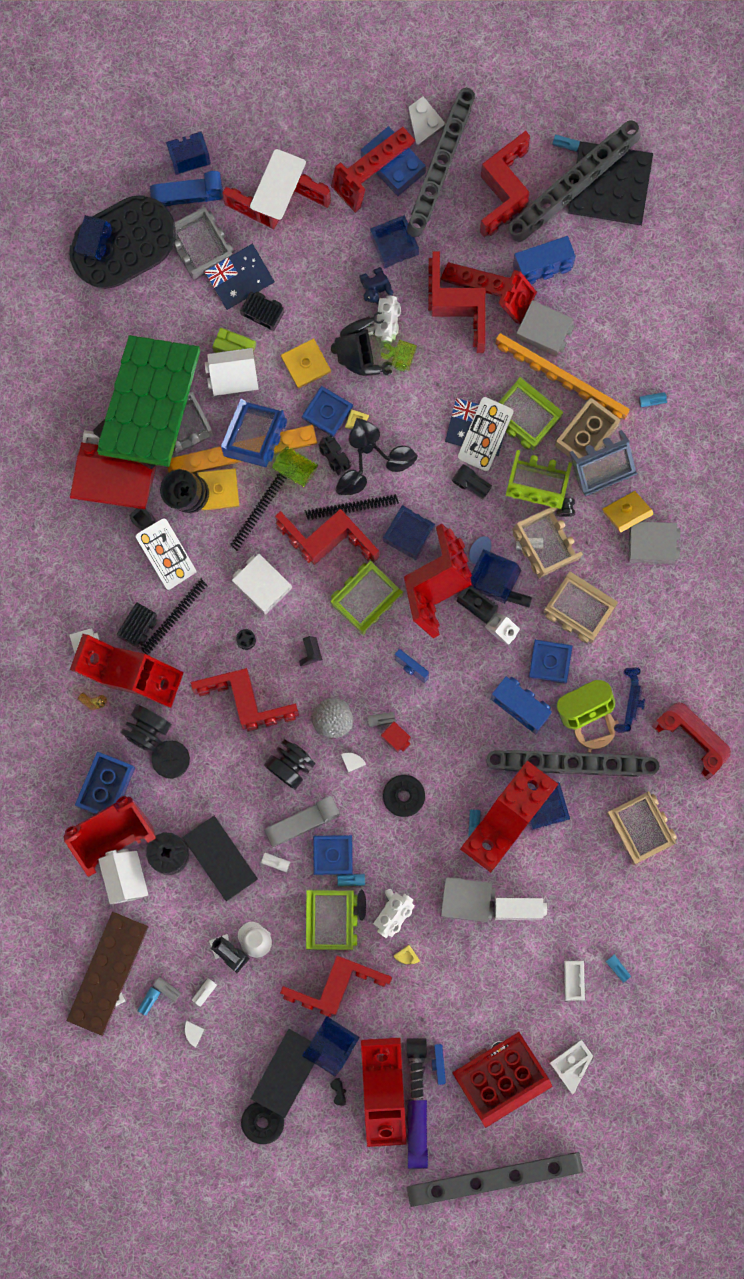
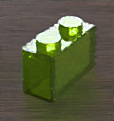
(295, 466)

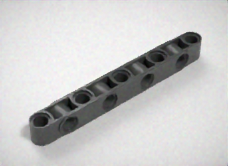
(437, 172)
(564, 191)
(587, 763)
(495, 1179)

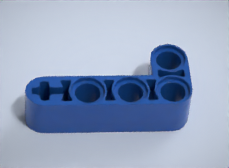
(189, 191)

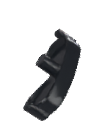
(340, 1097)

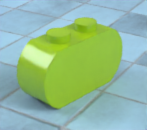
(586, 704)

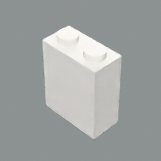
(231, 372)
(261, 583)
(123, 876)
(519, 909)

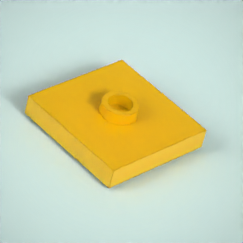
(305, 363)
(222, 489)
(627, 511)

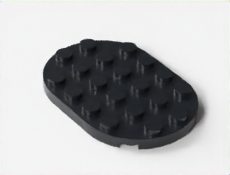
(138, 241)

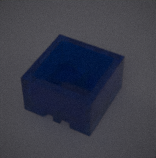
(188, 153)
(393, 241)
(409, 532)
(495, 576)
(551, 812)
(330, 1046)

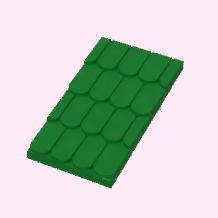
(148, 400)

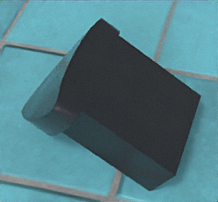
(312, 650)

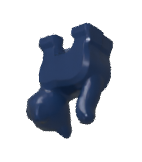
(375, 285)

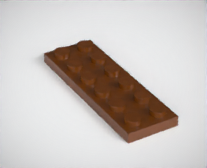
(107, 973)

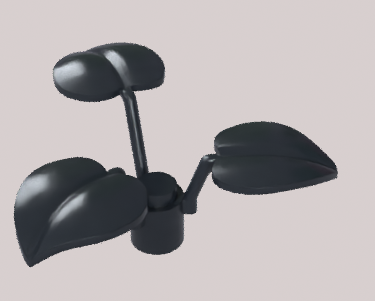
(364, 437)

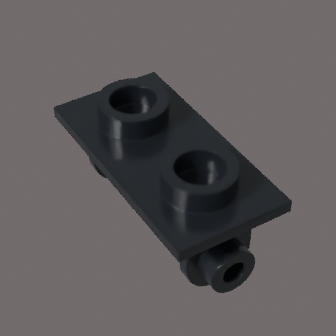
(337, 462)

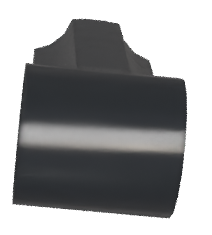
(467, 479)
(232, 956)

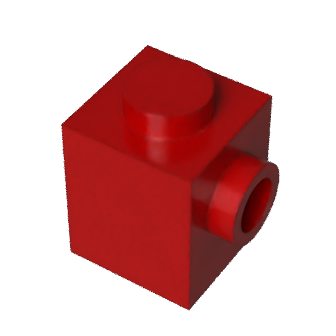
(396, 737)

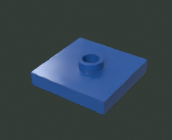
(327, 411)
(550, 661)
(411, 666)
(332, 855)
(438, 1064)

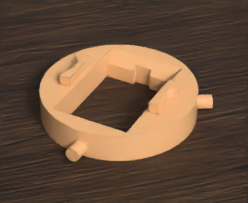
(599, 742)

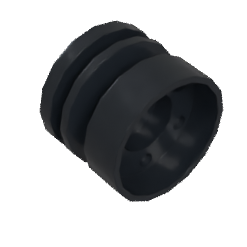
(176, 487)
(146, 728)
(289, 764)
(178, 857)

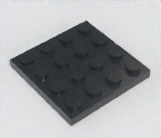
(619, 191)

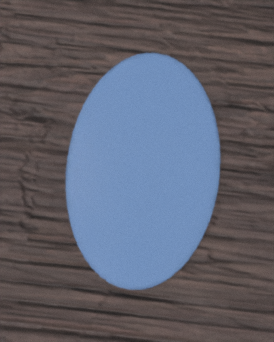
(477, 548)

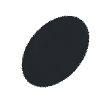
(361, 905)

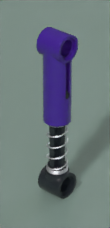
(417, 1106)

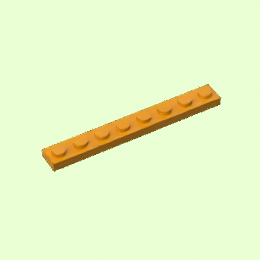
(555, 373)
(214, 457)

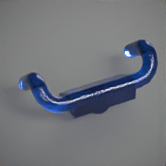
(634, 700)

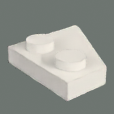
(424, 121)
(572, 1065)

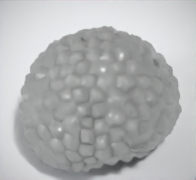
(332, 718)

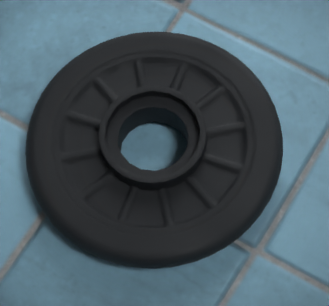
(398, 784)
(254, 1132)

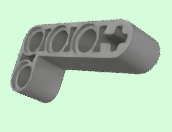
(302, 822)

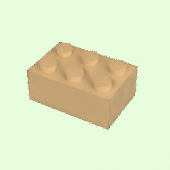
(588, 428)

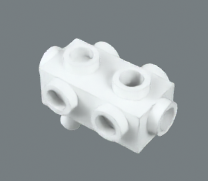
(390, 312)
(394, 913)

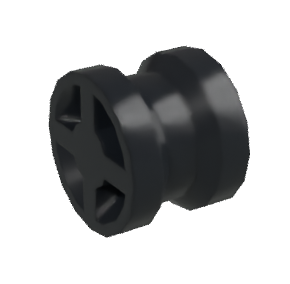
(567, 508)
(244, 636)

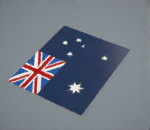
(239, 275)
(461, 421)

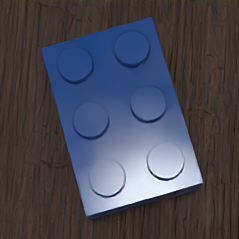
(402, 170)
(545, 260)
(521, 704)
(104, 783)

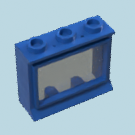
(253, 433)

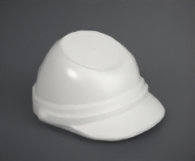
(254, 939)

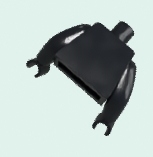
(355, 350)

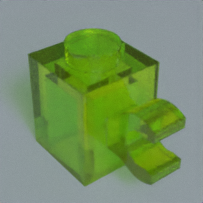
(402, 355)

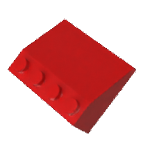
(110, 479)
(502, 1081)

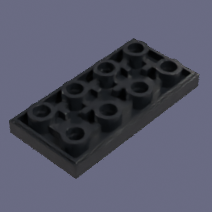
(220, 858)
(284, 1075)

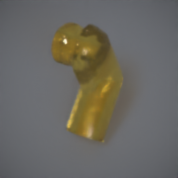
(92, 703)

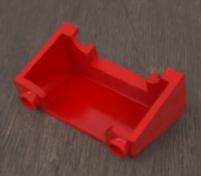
(716, 749)
(108, 831)

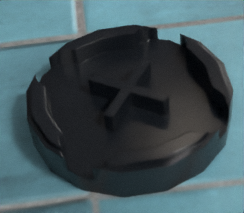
(171, 759)

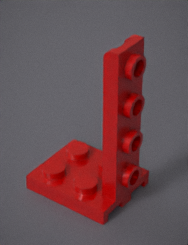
(348, 180)
(515, 291)

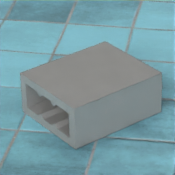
(545, 328)
(654, 543)
(467, 900)

